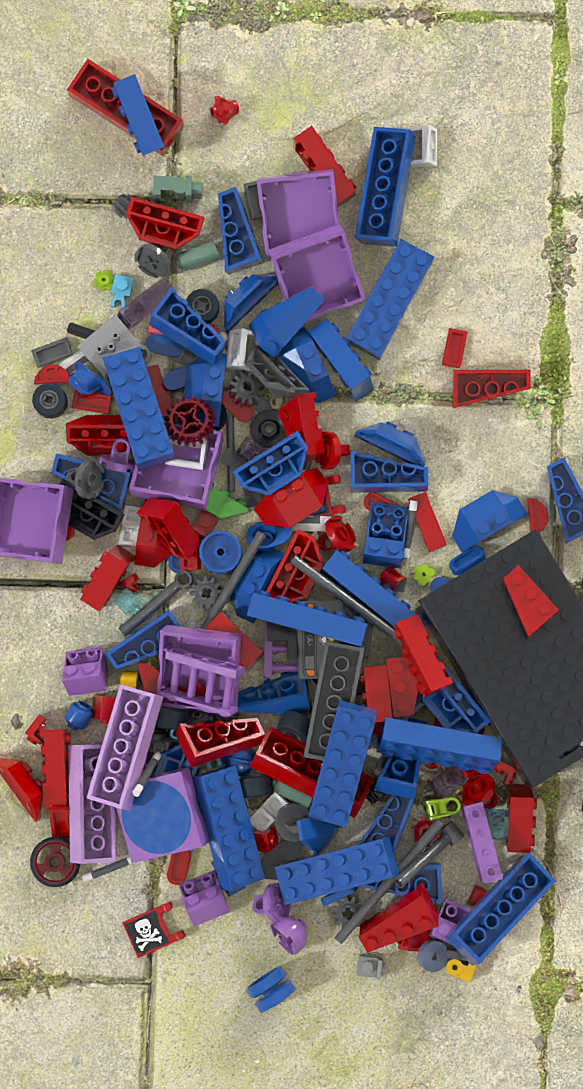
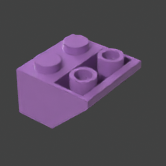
(85, 671)
(204, 898)
(449, 916)

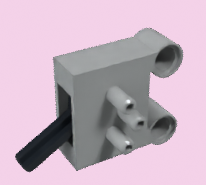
(105, 341)

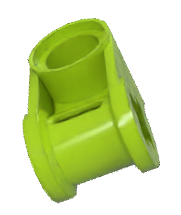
(440, 808)

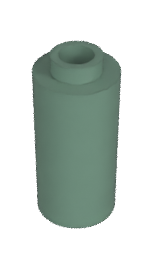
(197, 256)
(291, 793)

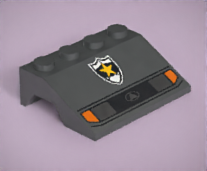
(312, 645)

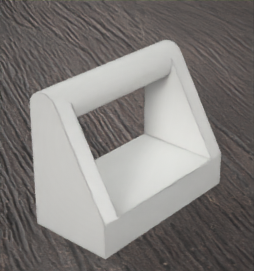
(429, 146)
(237, 349)
(190, 464)

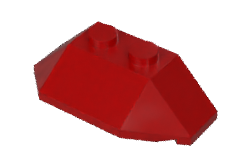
(163, 224)
(96, 434)
(293, 501)
(149, 548)
(288, 579)
(23, 785)

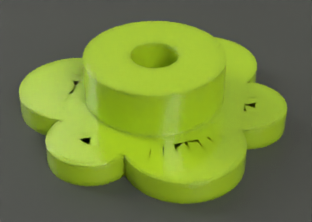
(102, 285)
(429, 572)

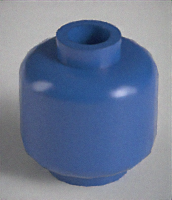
(78, 715)

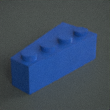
(138, 115)
(239, 241)
(186, 327)
(342, 359)
(385, 475)
(115, 482)
(567, 498)
(141, 643)
(400, 775)
(391, 821)
(429, 876)

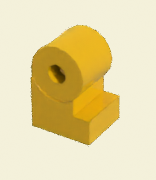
(129, 679)
(460, 970)

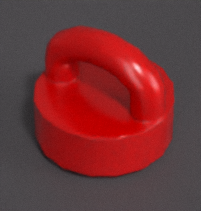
(131, 583)

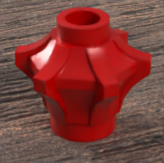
(224, 109)
(419, 827)

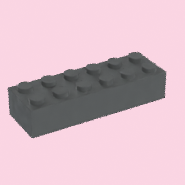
(336, 682)

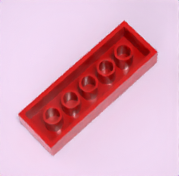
(94, 91)
(284, 760)

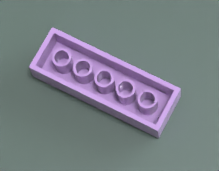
(125, 747)
(90, 821)

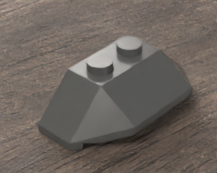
(274, 374)

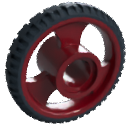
(39, 870)

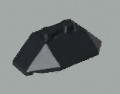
(93, 515)

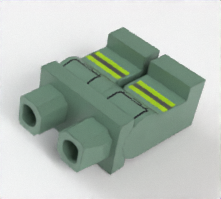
(176, 188)

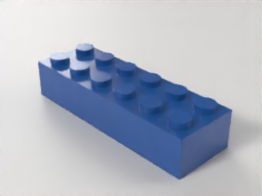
(385, 186)
(390, 299)
(138, 408)
(367, 589)
(307, 619)
(439, 745)
(343, 763)
(228, 828)
(337, 871)
(500, 909)

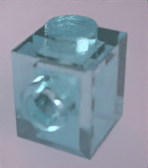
(128, 602)
(498, 823)

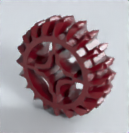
(195, 407)

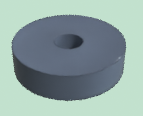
(425, 956)

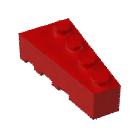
(318, 157)
(421, 656)
(219, 739)
(55, 767)
(401, 920)

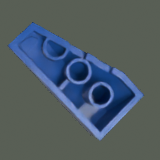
(281, 322)
(277, 696)
(316, 834)

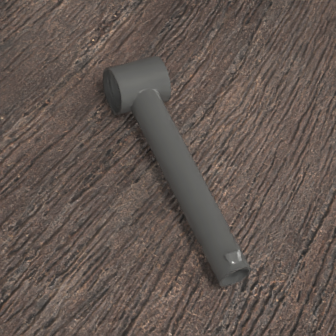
(154, 604)
(449, 835)

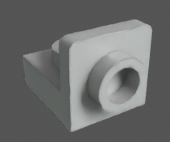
(370, 967)

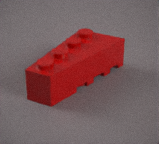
(481, 385)

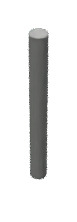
(230, 444)

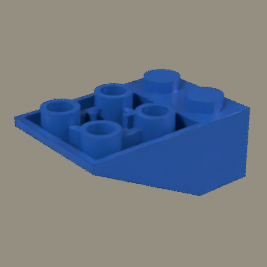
(385, 537)

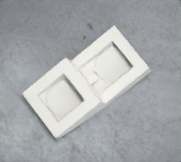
(130, 527)
(268, 811)

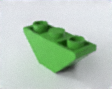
(223, 506)

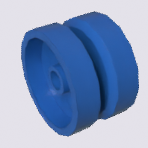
(232, 552)
(272, 991)

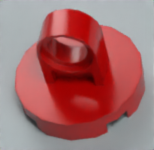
(333, 451)
(340, 535)
(480, 790)

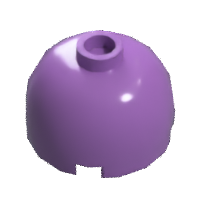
(291, 934)

